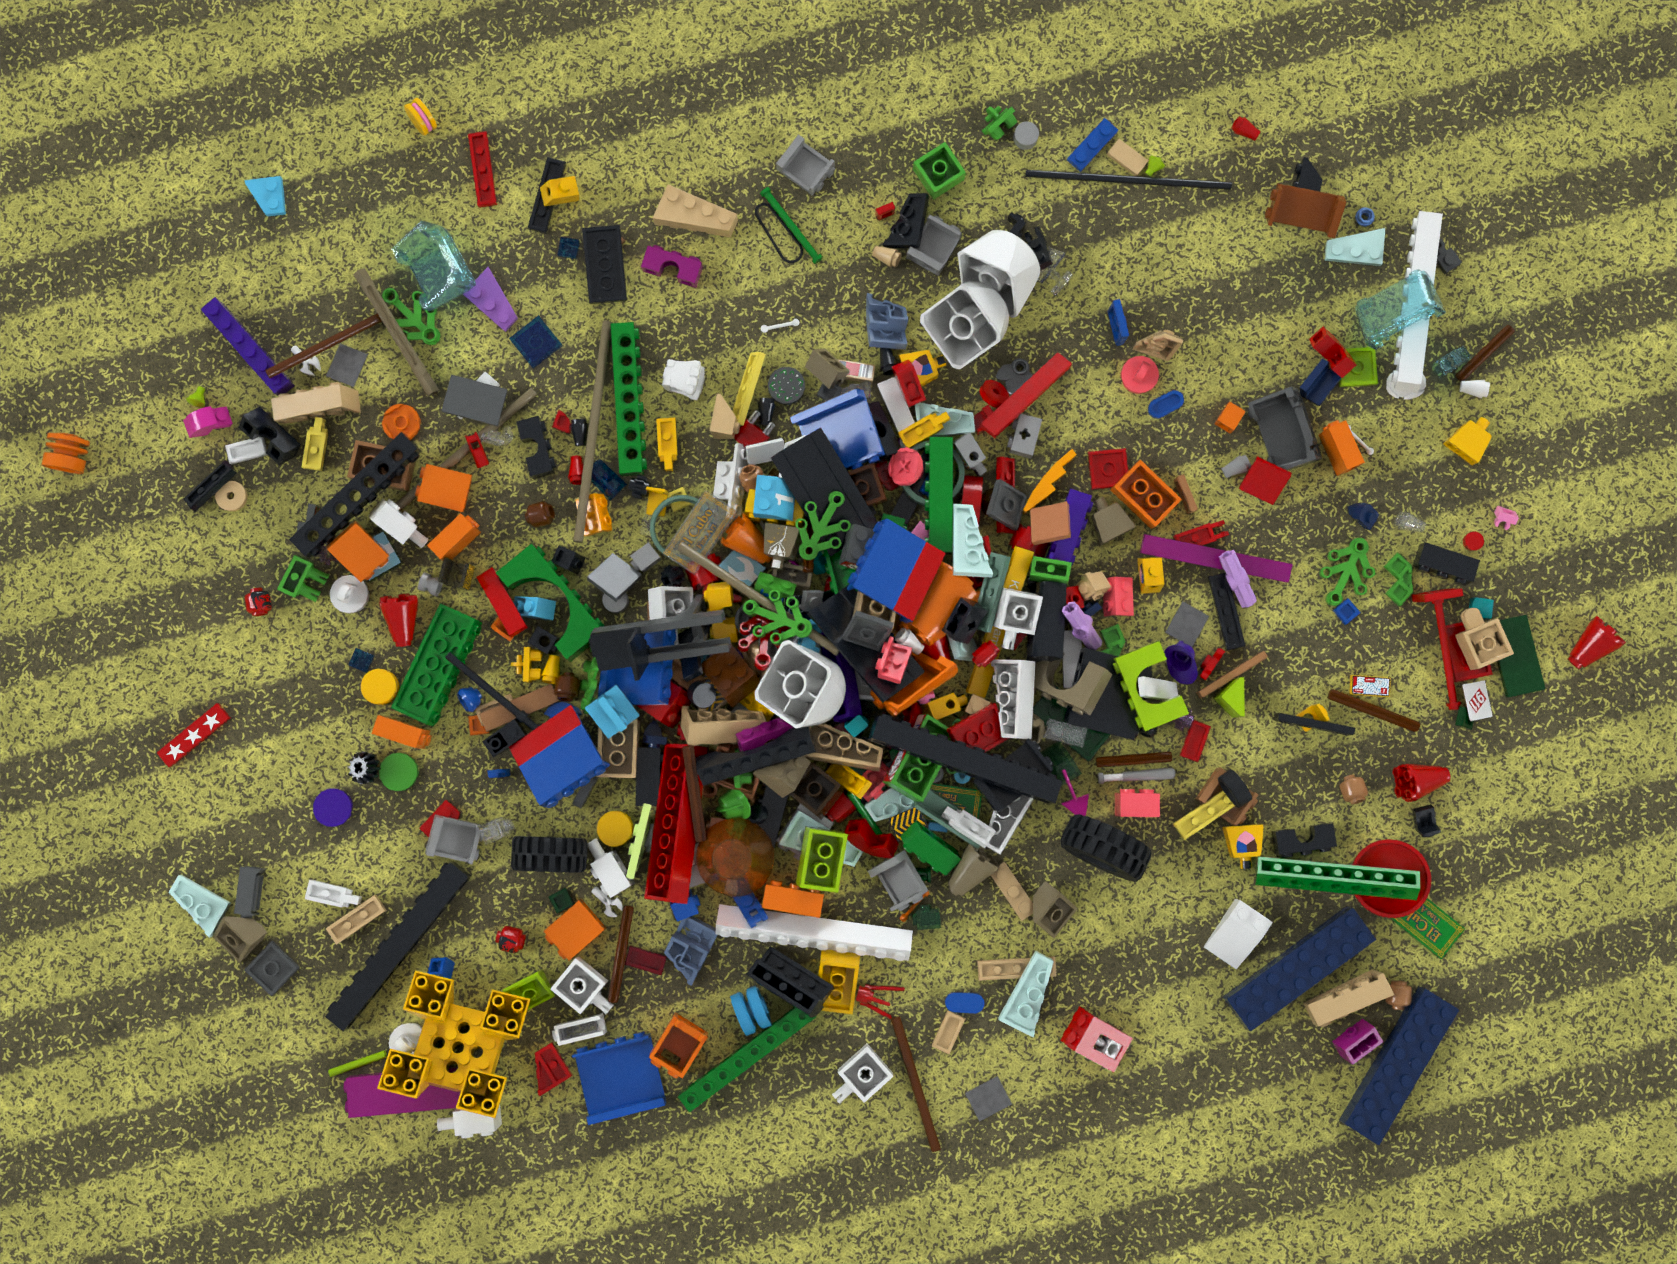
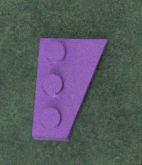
(491, 300)

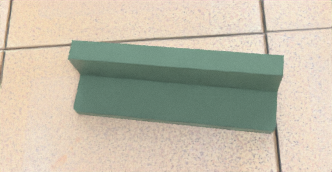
(992, 589)
(934, 806)

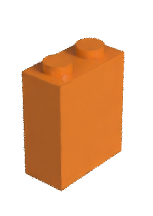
(1341, 447)
(443, 487)
(455, 537)
(358, 551)
(401, 732)
(574, 930)

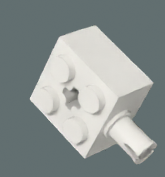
(397, 524)
(669, 602)
(1021, 621)
(609, 870)
(580, 998)
(864, 1085)
(469, 1123)

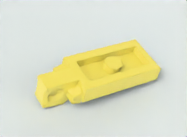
(315, 446)

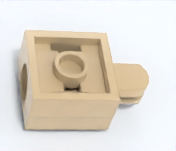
(1482, 641)

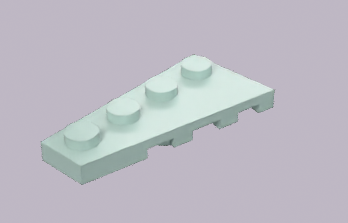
(968, 547)
(795, 832)
(1028, 995)

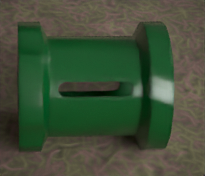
(925, 873)

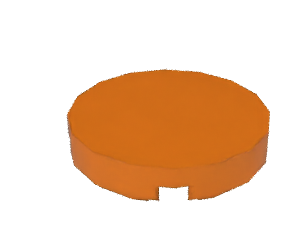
(401, 419)

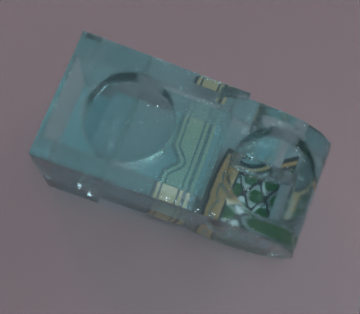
(1451, 361)

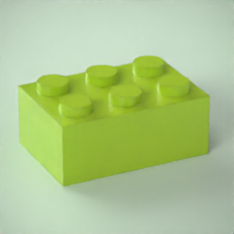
(821, 859)

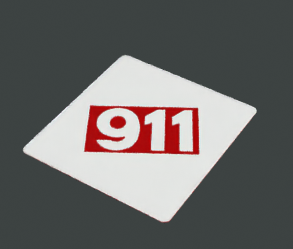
(1477, 700)

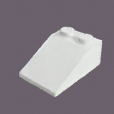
(1237, 933)

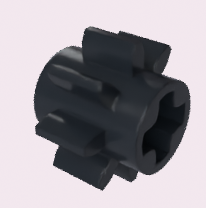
(638, 486)
(672, 576)

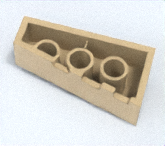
(690, 212)
(315, 403)
(716, 726)
(844, 749)
(1348, 998)

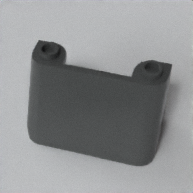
(1286, 429)

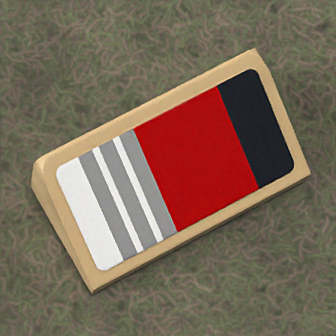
(859, 371)

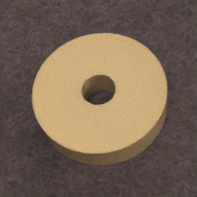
(239, 499)

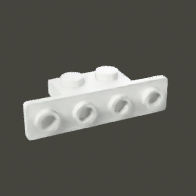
(727, 479)

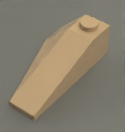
(1159, 345)

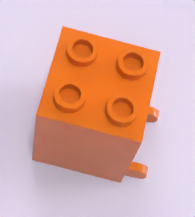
(681, 1039)

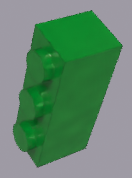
(930, 848)

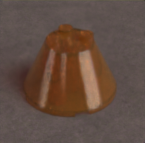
(735, 857)

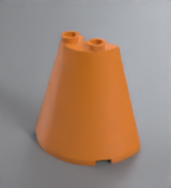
(939, 604)
(935, 675)

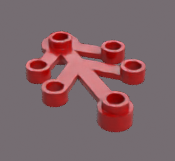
(762, 656)

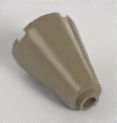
(972, 870)

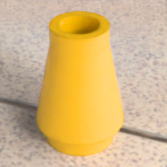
(551, 670)

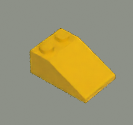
(841, 972)

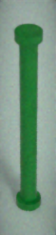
(791, 225)

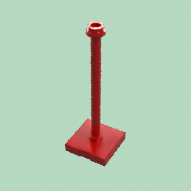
(1437, 598)

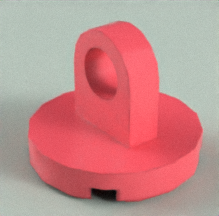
(1139, 374)
(906, 467)

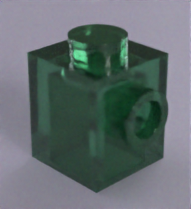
(926, 917)

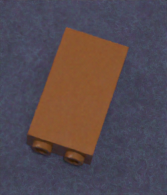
(1306, 209)

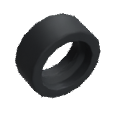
(1235, 788)

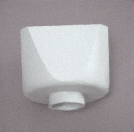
(1002, 263)
(967, 322)
(801, 686)

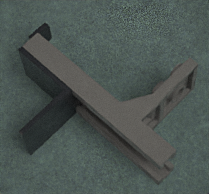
(625, 643)

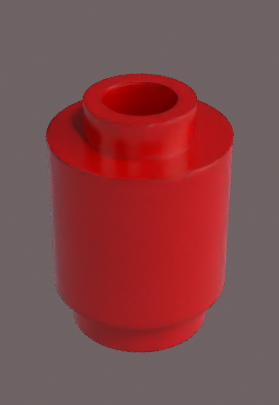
(985, 654)

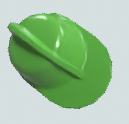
(734, 805)

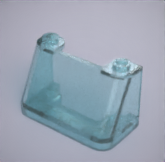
(435, 264)
(1397, 308)

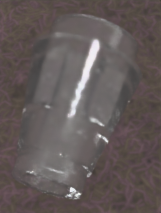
(1409, 522)

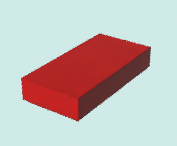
(1195, 741)

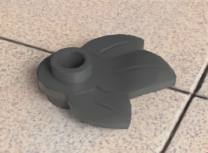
(1013, 377)

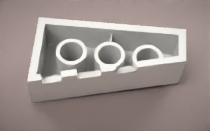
(1015, 696)
(1007, 822)

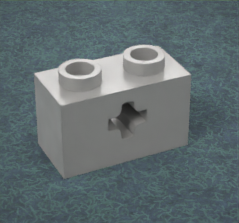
(1031, 426)

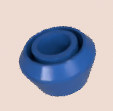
(469, 698)

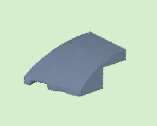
(885, 324)
(691, 950)

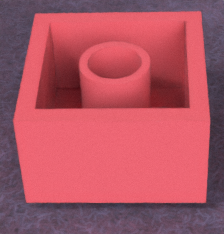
(1140, 804)

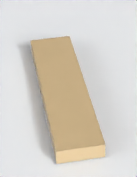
(1006, 968)

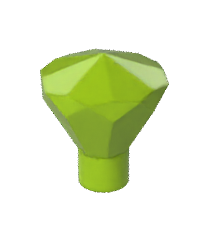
(1155, 164)
(197, 398)

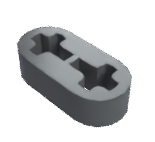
(584, 793)

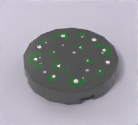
(786, 385)

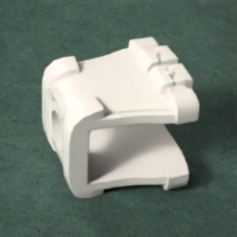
(684, 378)

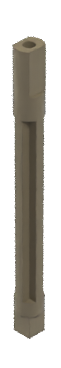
(396, 332)

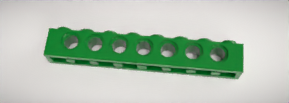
(620, 333)
(1338, 878)
(743, 1058)

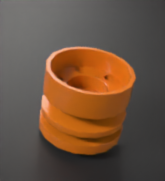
(65, 453)

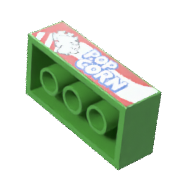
(911, 774)

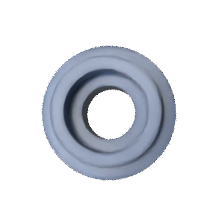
(1364, 211)

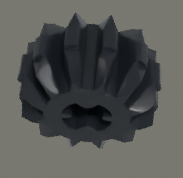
(364, 767)

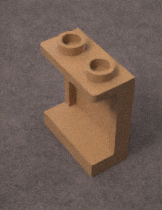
(1212, 787)

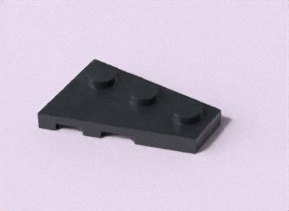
(910, 224)

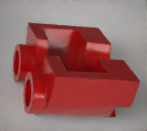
(1023, 539)
(704, 576)

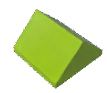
(1232, 698)
(533, 987)

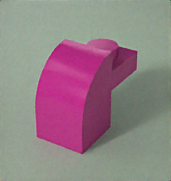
(205, 420)

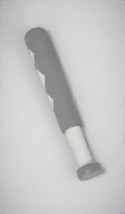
(1141, 775)

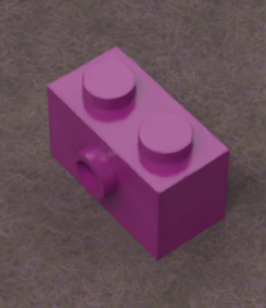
(1357, 1041)

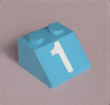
(773, 499)

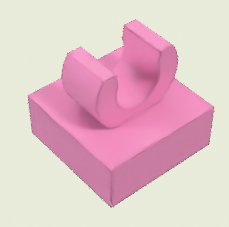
(1505, 515)

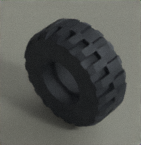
(1106, 847)

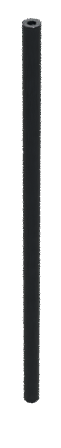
(1128, 179)

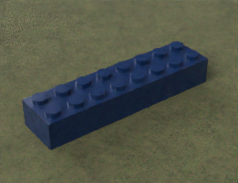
(1299, 968)
(1399, 1065)

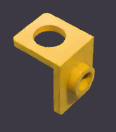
(655, 497)
(1318, 713)

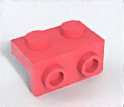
(1119, 598)
(893, 661)
(876, 779)

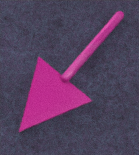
(1076, 805)

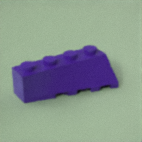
(1079, 505)

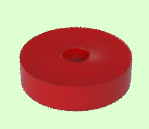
(993, 393)

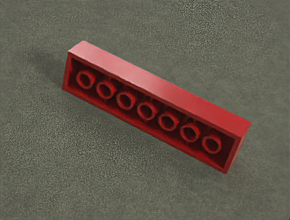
(673, 831)

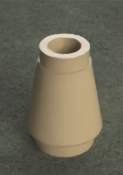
(887, 255)

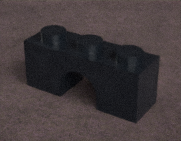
(260, 424)
(534, 430)
(887, 437)
(1321, 837)

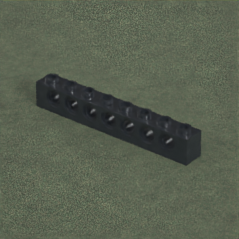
(303, 537)

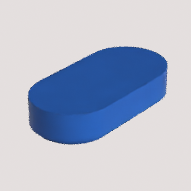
(1165, 404)
(964, 1002)

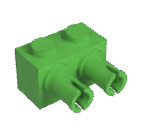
(295, 575)

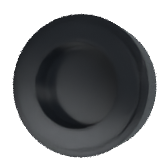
(758, 814)

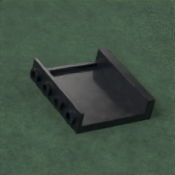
(1112, 711)

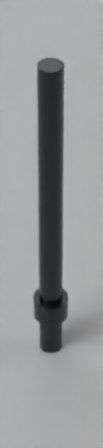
(521, 716)

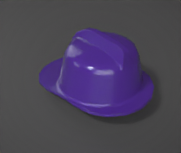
(1181, 662)

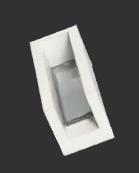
(579, 1029)

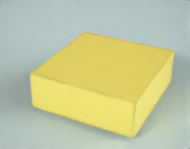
(680, 504)

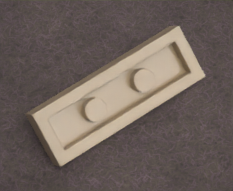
(1013, 891)
(356, 919)

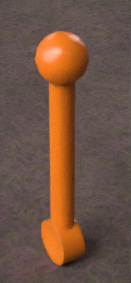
(904, 917)

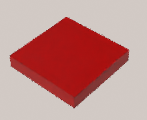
(1107, 467)
(1265, 480)

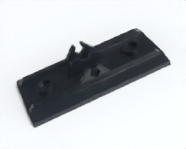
(815, 471)
(833, 619)

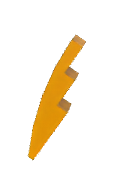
(1045, 487)

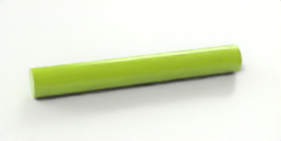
(357, 1063)

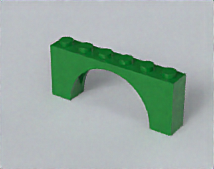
(532, 566)

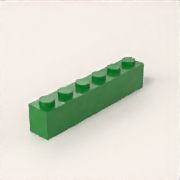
(939, 493)

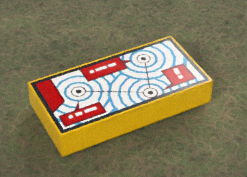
(1369, 686)

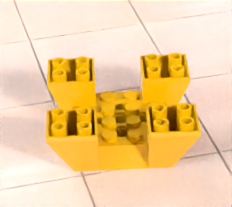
(479, 1088)

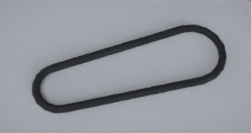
(771, 239)

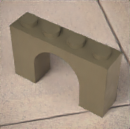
(1082, 695)

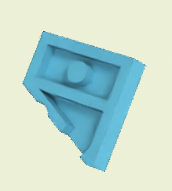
(268, 194)

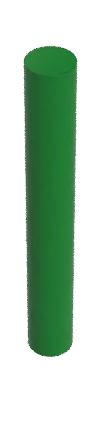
(864, 813)

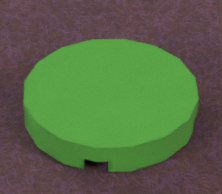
(398, 771)

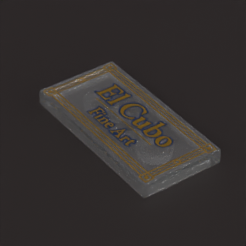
(700, 530)

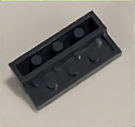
(1049, 633)
(790, 982)

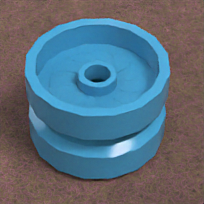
(753, 1009)

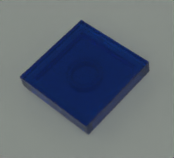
(535, 342)

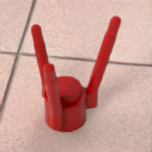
(865, 997)

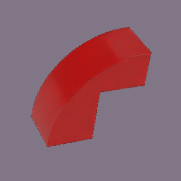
(1333, 351)
(972, 493)
(863, 837)

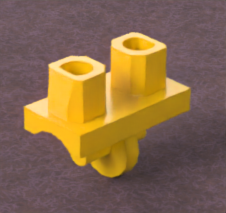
(528, 673)

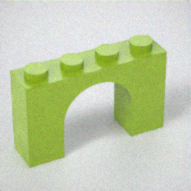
(1148, 714)

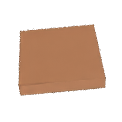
(1050, 523)

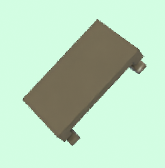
(826, 368)

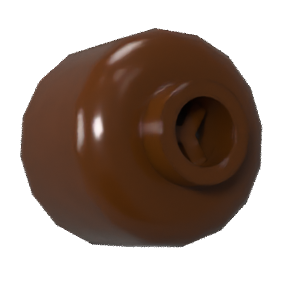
(540, 514)
(567, 687)

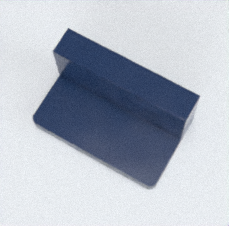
(1319, 383)

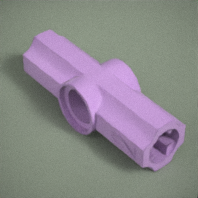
(1237, 578)
(1082, 626)

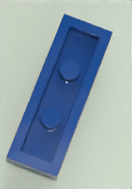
(1092, 145)

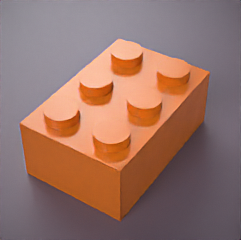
(1146, 494)
(792, 899)

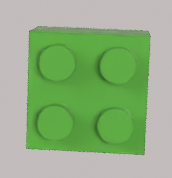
(939, 170)

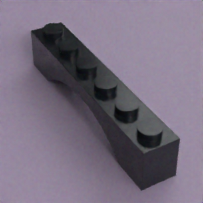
(720, 766)

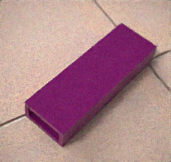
(367, 1100)

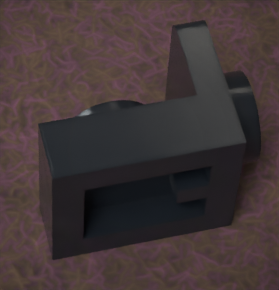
(568, 559)

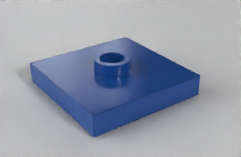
(1118, 322)

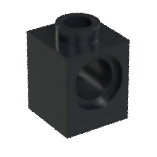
(537, 637)

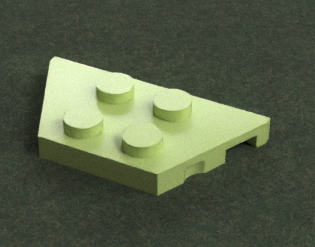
(637, 848)

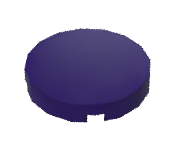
(332, 807)

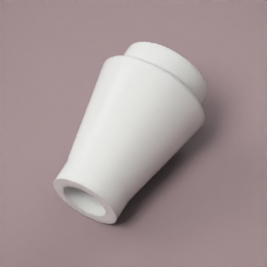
(1476, 388)
(907, 638)

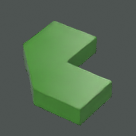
(1403, 587)
(1113, 640)

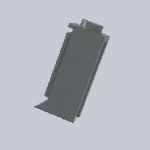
(249, 891)

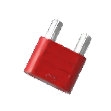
(751, 433)

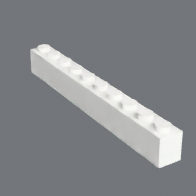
(1414, 337)
(817, 933)

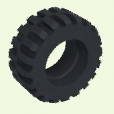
(549, 854)

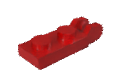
(1202, 535)

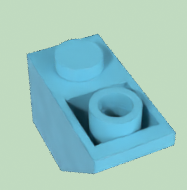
(535, 607)

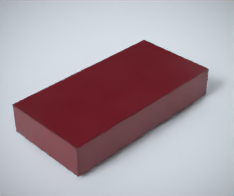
(645, 960)

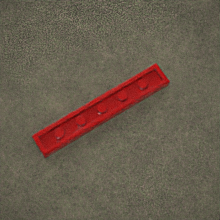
(1026, 395)

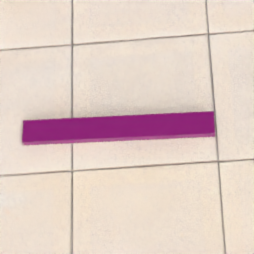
(1210, 557)

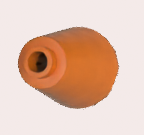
(746, 539)

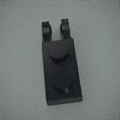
(1040, 248)

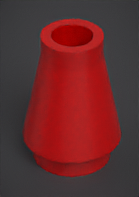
(1245, 128)
(575, 470)

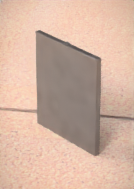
(346, 365)
(1187, 624)
(988, 1098)

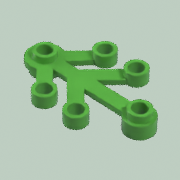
(415, 319)
(820, 528)
(1349, 569)
(780, 619)
(589, 686)

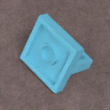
(612, 711)

